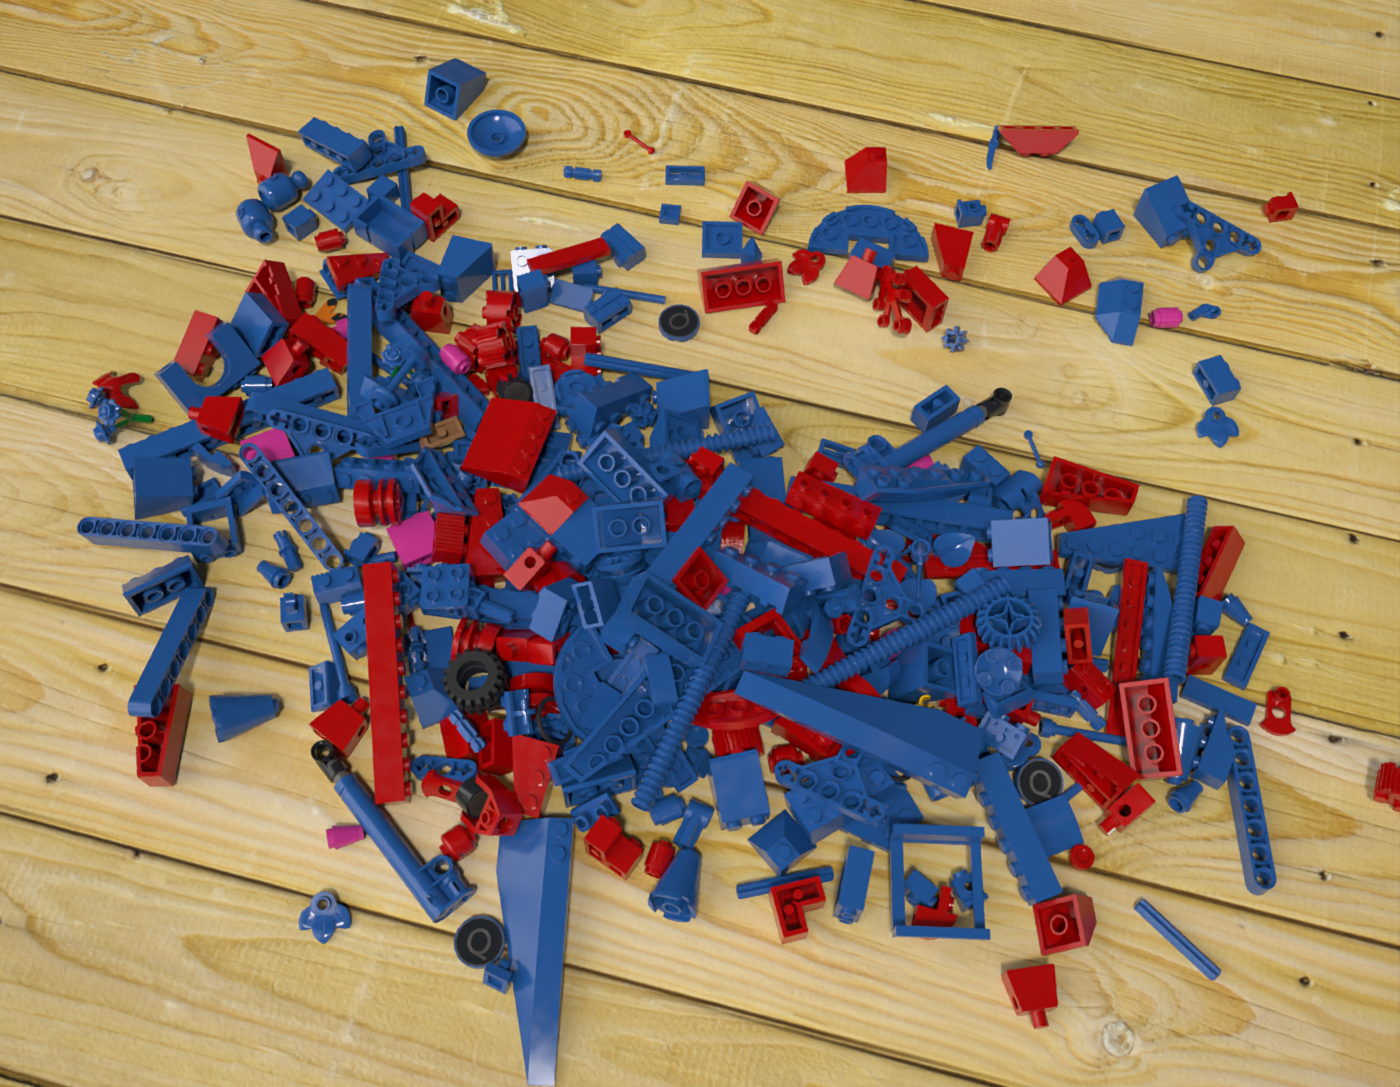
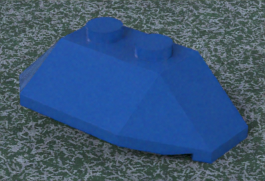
(1119, 308)
(442, 484)
(775, 552)

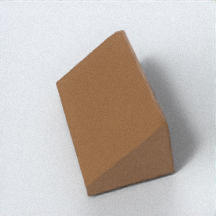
(443, 433)

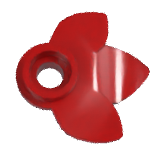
(804, 265)

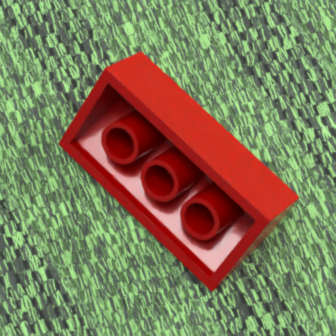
(741, 285)
(1151, 729)

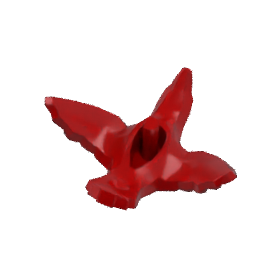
(113, 387)

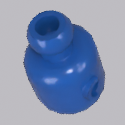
(281, 190)
(255, 220)

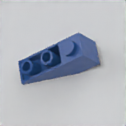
(1215, 756)

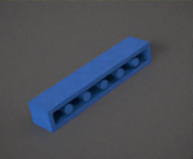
(1014, 830)

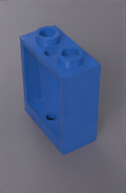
(211, 511)
(853, 885)

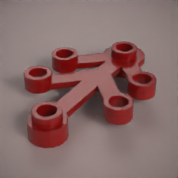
(887, 277)

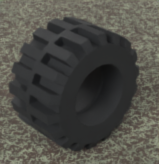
(465, 667)

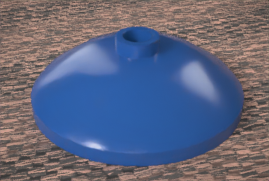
(496, 133)

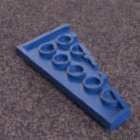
(1147, 540)

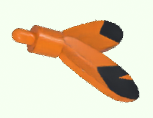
(325, 312)

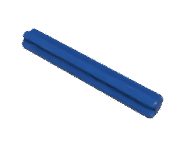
(763, 886)
(1177, 939)

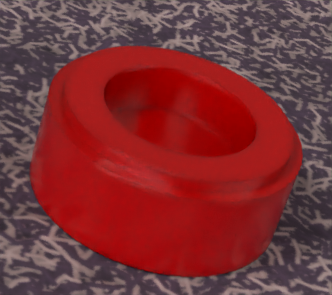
(1081, 857)

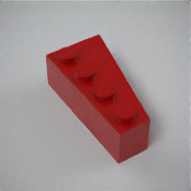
(1088, 486)
(490, 512)
(162, 740)

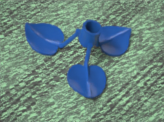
(952, 549)

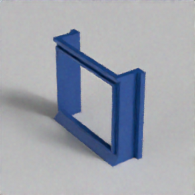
(936, 835)

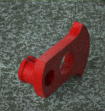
(1279, 699)
(431, 786)

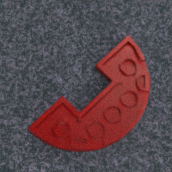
(731, 712)

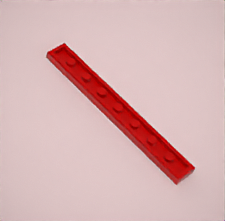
(1126, 639)

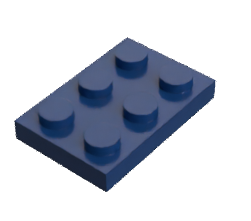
(335, 200)

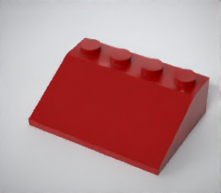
(509, 442)

